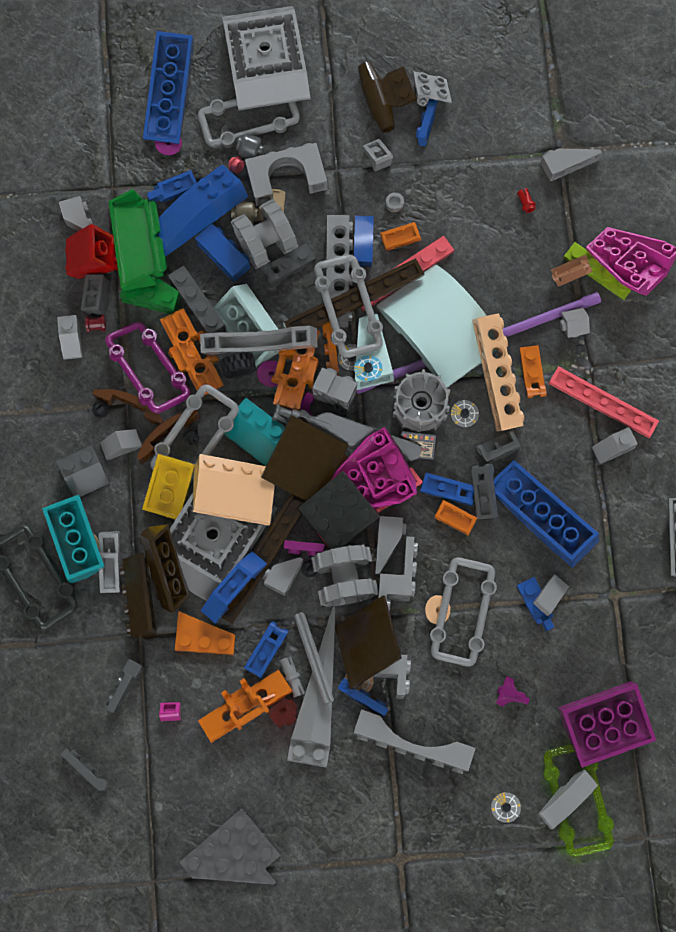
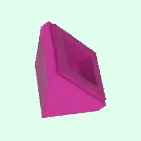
(170, 711)

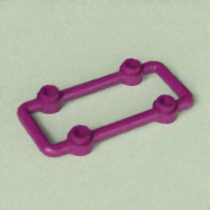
(145, 395)

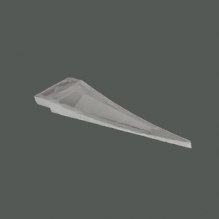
(313, 726)

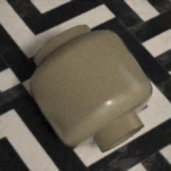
(246, 208)

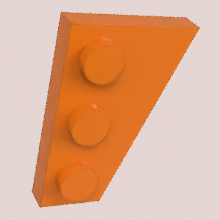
(201, 637)

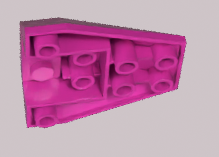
(633, 258)
(380, 471)

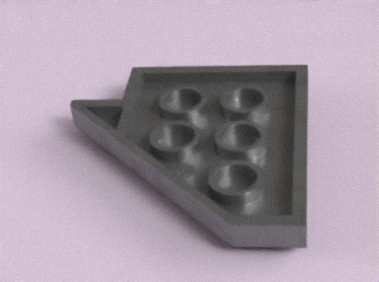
(233, 853)

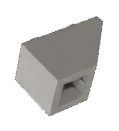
(75, 212)

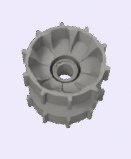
(258, 237)
(428, 389)
(343, 565)

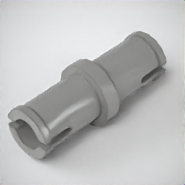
(292, 676)

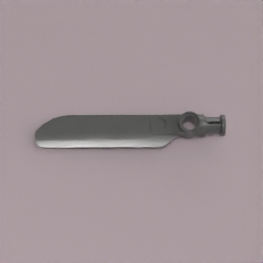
(345, 430)

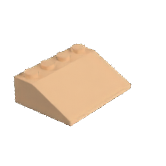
(232, 490)

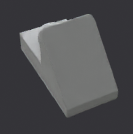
(379, 154)

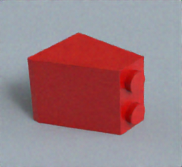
(89, 252)

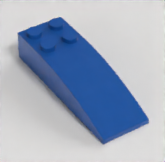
(168, 87)
(200, 207)
(545, 514)

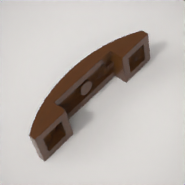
(109, 396)
(147, 449)

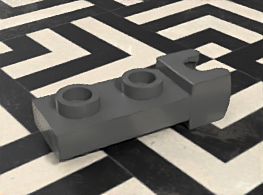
(132, 671)

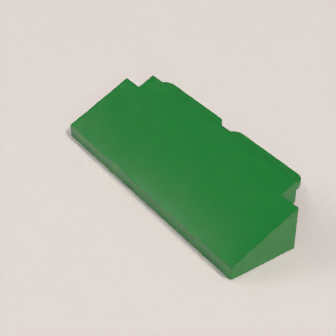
(136, 242)

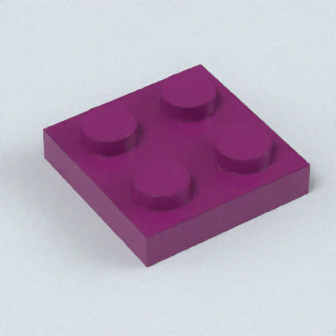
(296, 547)

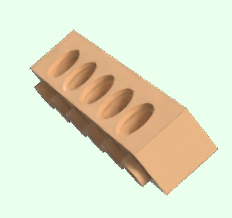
(493, 381)

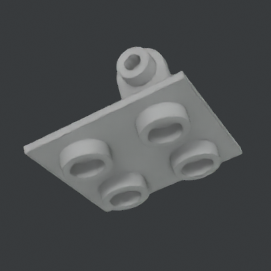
(430, 87)

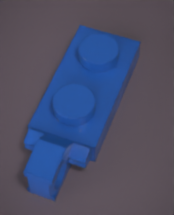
(427, 120)
(172, 187)
(529, 591)
(362, 697)

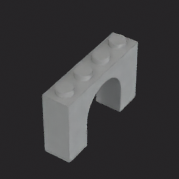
(304, 158)

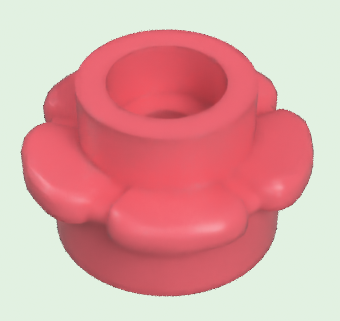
(236, 164)

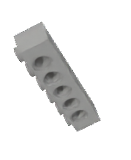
(335, 225)

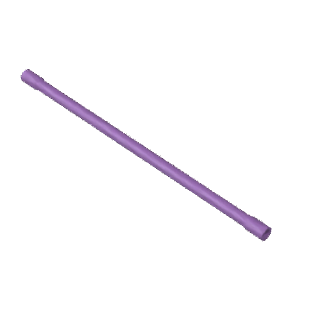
(584, 302)

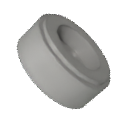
(394, 202)

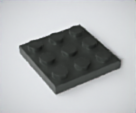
(339, 511)

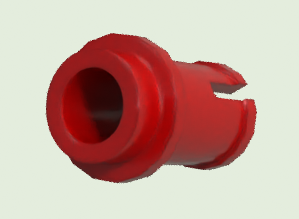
(526, 201)

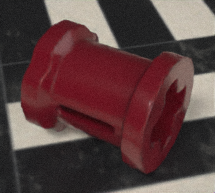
(95, 323)

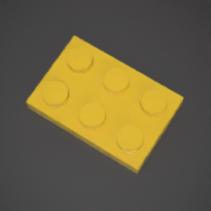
(168, 486)

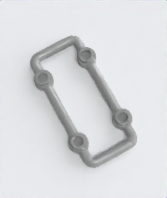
(227, 138)
(339, 336)
(193, 403)
(438, 634)

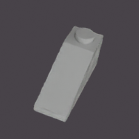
(564, 161)
(389, 537)

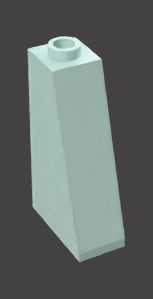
(364, 339)

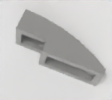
(111, 555)
(567, 799)

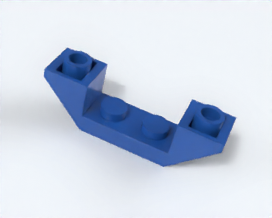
(232, 585)

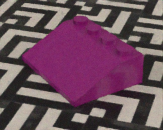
(607, 723)

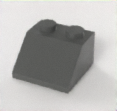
(83, 472)

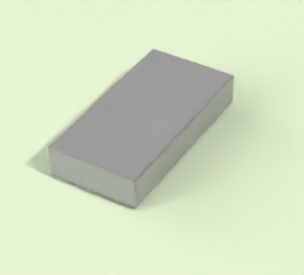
(551, 594)

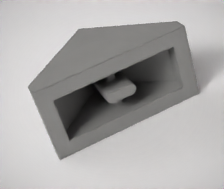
(120, 443)

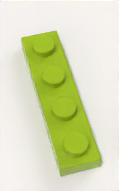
(599, 273)

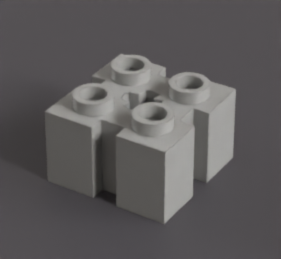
(335, 389)

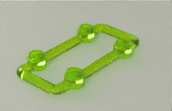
(566, 832)

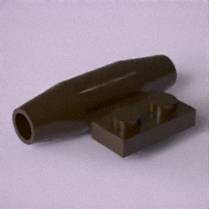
(384, 94)

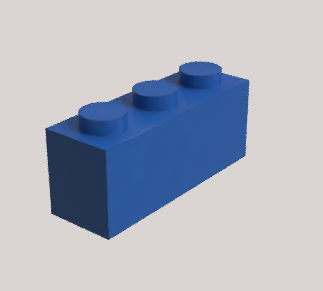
(223, 252)

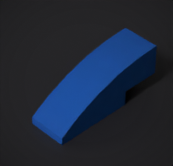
(363, 240)

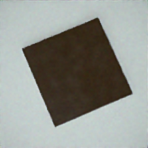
(303, 459)
(367, 642)

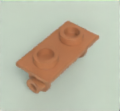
(571, 270)

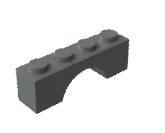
(197, 302)

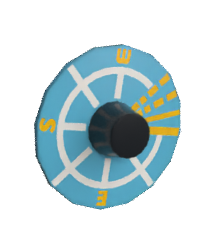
(368, 368)

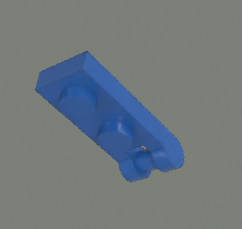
(447, 489)
(266, 650)

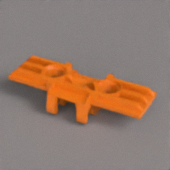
(186, 354)
(300, 374)
(242, 702)

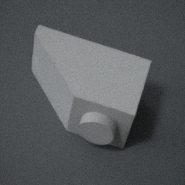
(70, 337)
(614, 446)
(282, 575)

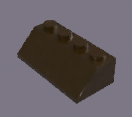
(164, 567)
(139, 596)

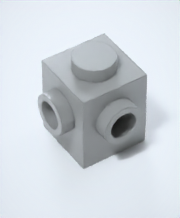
(575, 323)

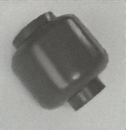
(249, 146)

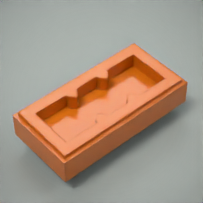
(400, 236)
(455, 517)

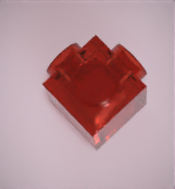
(283, 713)

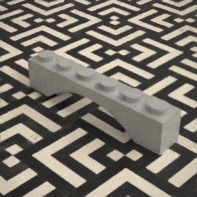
(273, 340)
(374, 728)

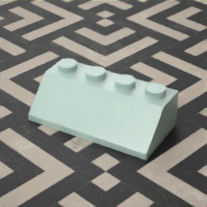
(244, 313)

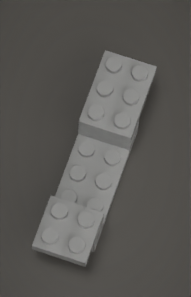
(400, 589)

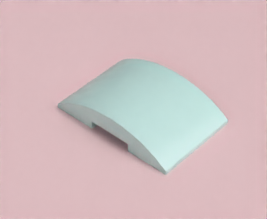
(437, 322)

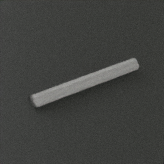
(314, 658)

